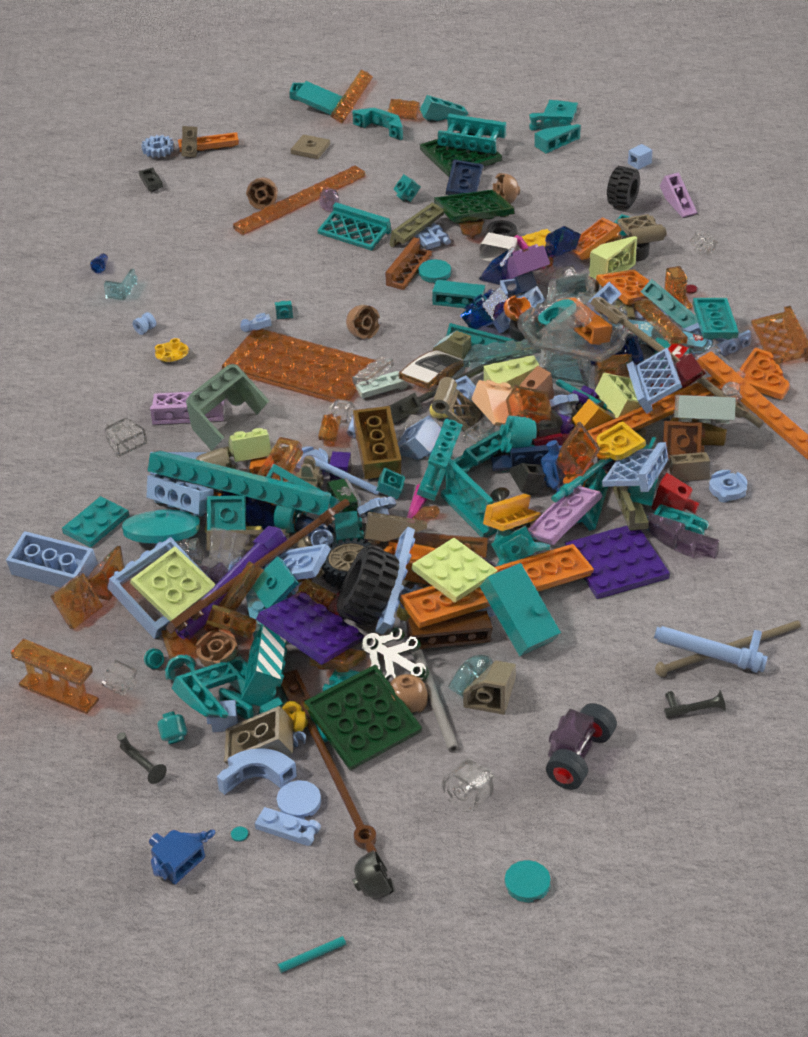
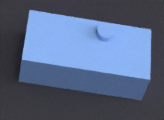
(49, 559)

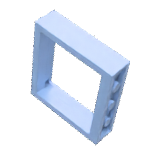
(131, 570)

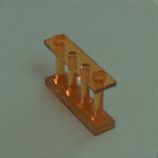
(59, 665)

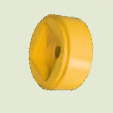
(291, 707)
(299, 721)

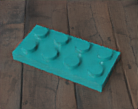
(715, 318)

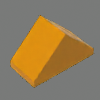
(591, 415)

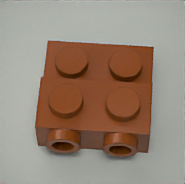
(683, 437)

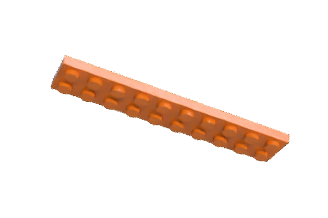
(544, 569)

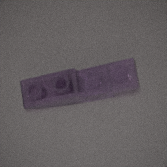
(683, 541)

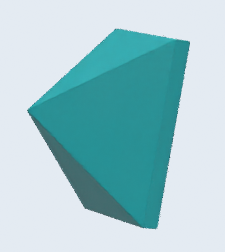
(244, 708)

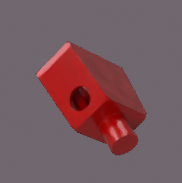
(674, 494)

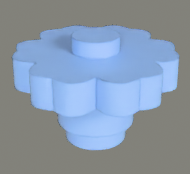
(563, 403)
(377, 505)

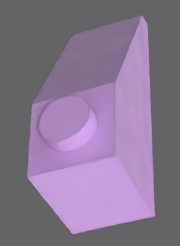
(677, 195)

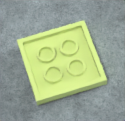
(453, 569)
(172, 583)

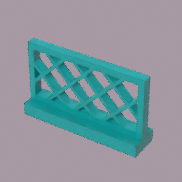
(358, 218)
(467, 499)

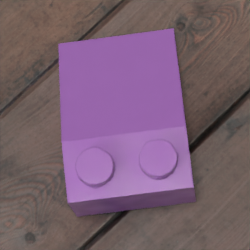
(527, 261)

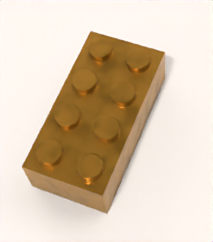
(376, 441)

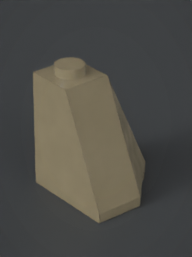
(491, 689)

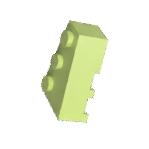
(510, 371)
(617, 394)

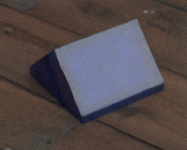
(497, 268)

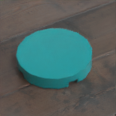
(434, 270)
(527, 881)

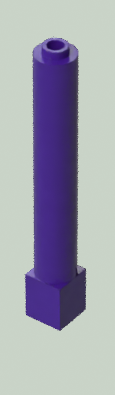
(264, 543)

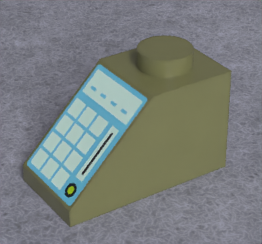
(455, 344)

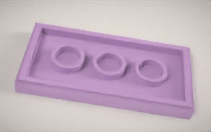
(563, 515)

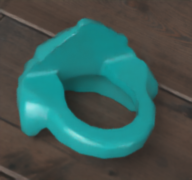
(178, 662)

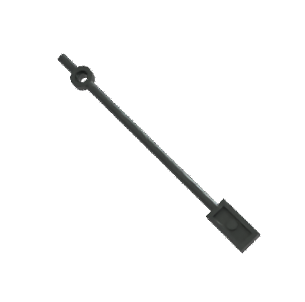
(413, 403)

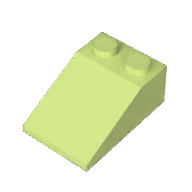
(613, 257)
(250, 444)

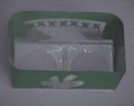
(342, 490)

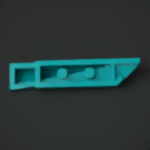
(480, 452)

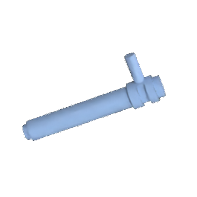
(743, 657)

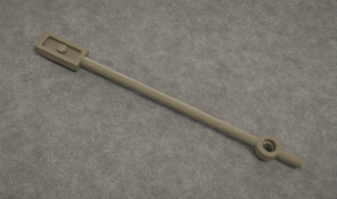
(617, 317)

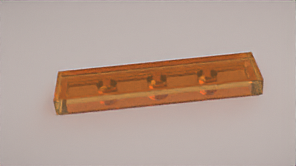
(238, 591)

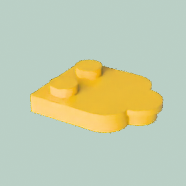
(619, 442)

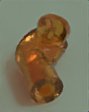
(427, 512)

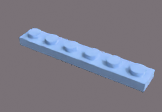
(404, 545)

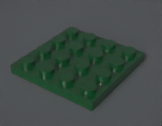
(443, 155)
(474, 206)
(362, 717)

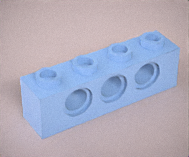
(178, 493)

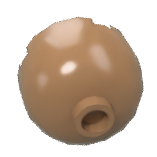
(506, 187)
(262, 193)
(363, 321)
(217, 647)
(411, 691)

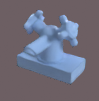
(608, 293)

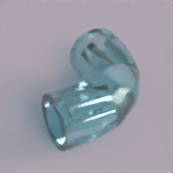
(468, 672)

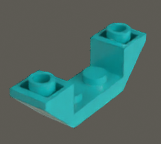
(366, 116)

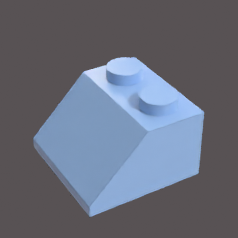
(419, 439)

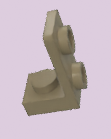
(189, 141)

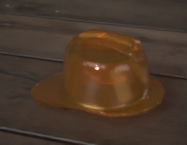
(471, 228)

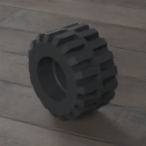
(623, 186)

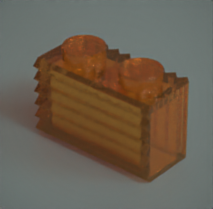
(676, 283)

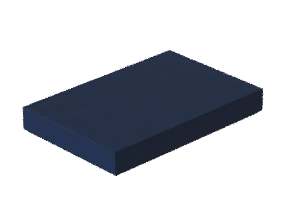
(464, 177)

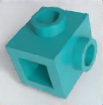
(406, 188)

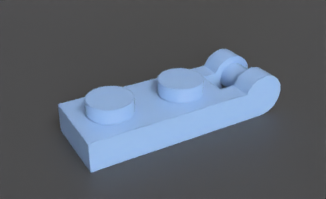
(287, 826)

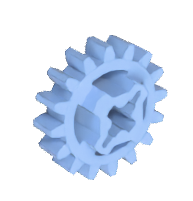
(157, 146)

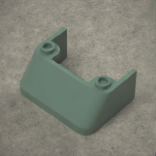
(227, 384)

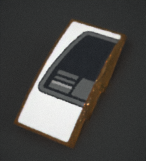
(431, 368)

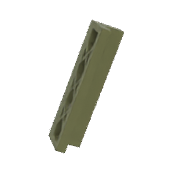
(416, 224)
(632, 511)

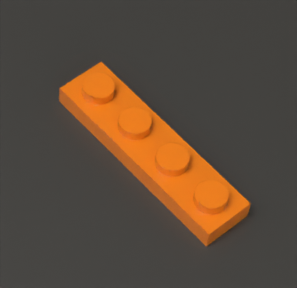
(214, 141)

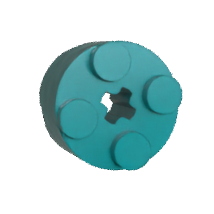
(517, 433)

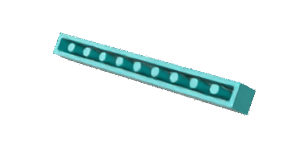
(239, 482)

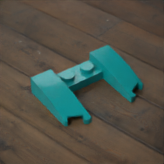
(195, 685)

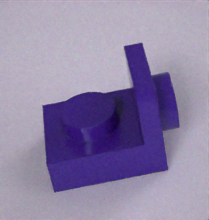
(582, 397)

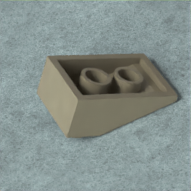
(388, 527)
(266, 731)

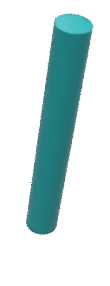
(311, 954)

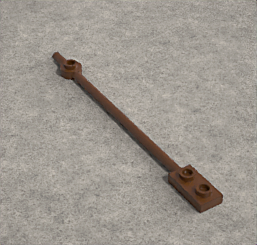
(195, 611)
(296, 691)

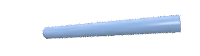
(342, 474)

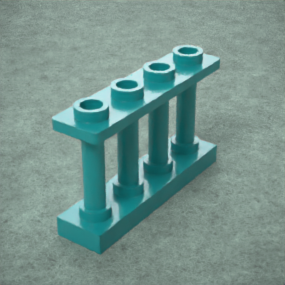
(472, 125)
(439, 459)

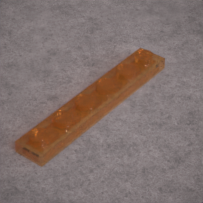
(351, 96)
(660, 322)

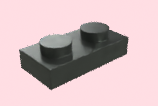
(150, 179)

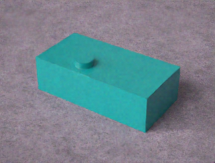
(520, 609)

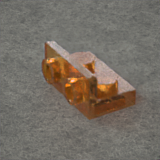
(405, 108)

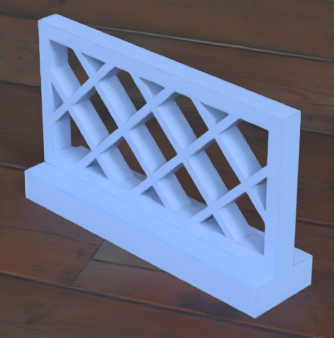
(642, 384)
(643, 465)

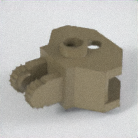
(310, 472)

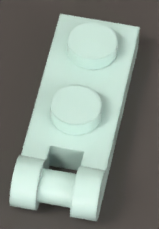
(382, 384)

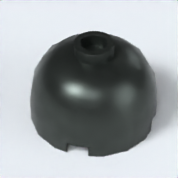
(372, 876)

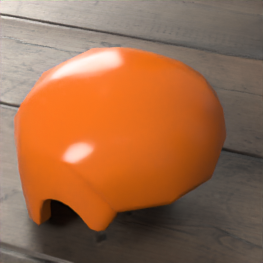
(515, 307)

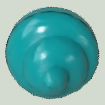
(153, 658)

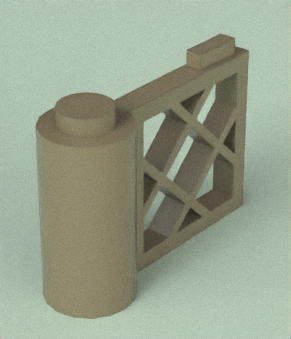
(645, 231)
(446, 400)

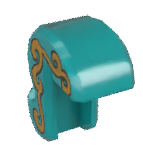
(286, 518)

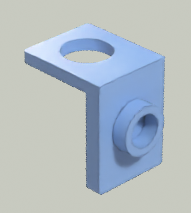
(503, 285)

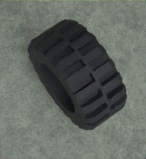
(368, 585)

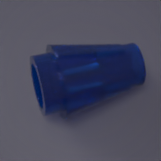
(99, 263)

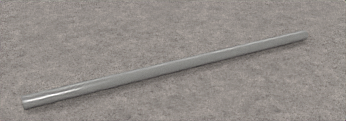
(435, 700)

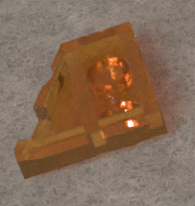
(178, 646)

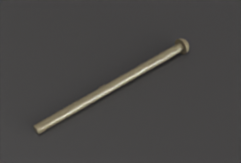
(661, 669)

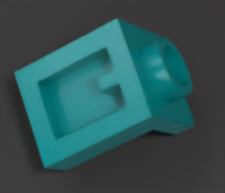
(283, 310)

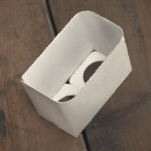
(496, 244)

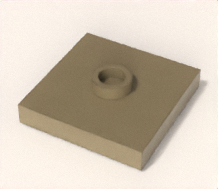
(310, 146)

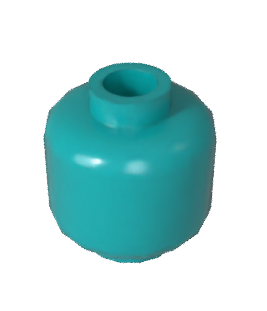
(172, 727)

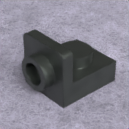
(550, 427)

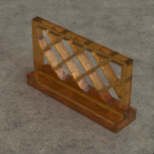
(793, 333)

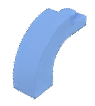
(257, 763)

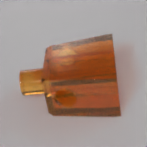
(238, 625)

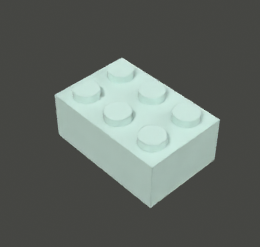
(704, 408)

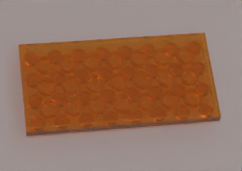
(298, 365)

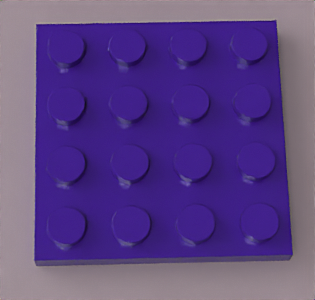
(620, 561)
(310, 627)

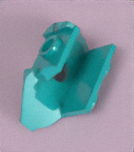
(517, 546)

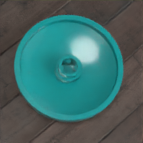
(161, 525)

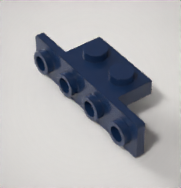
(521, 455)

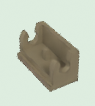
(690, 466)

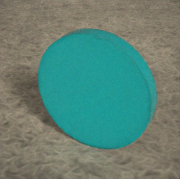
(239, 833)

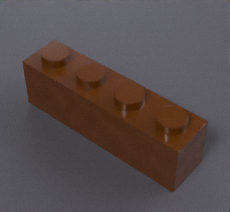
(460, 630)

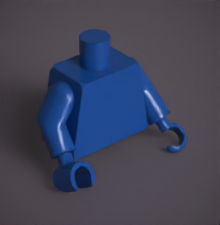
(553, 474)
(177, 853)

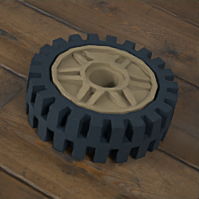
(340, 560)

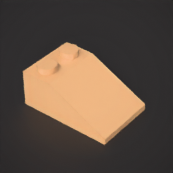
(491, 400)

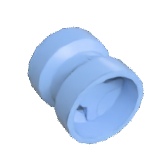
(144, 323)
(318, 537)

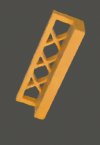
(510, 513)

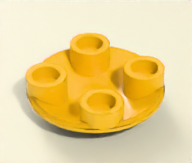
(171, 350)

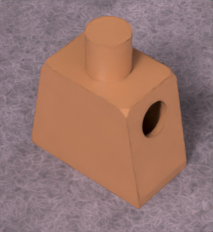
(540, 380)

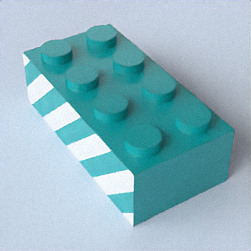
(264, 667)

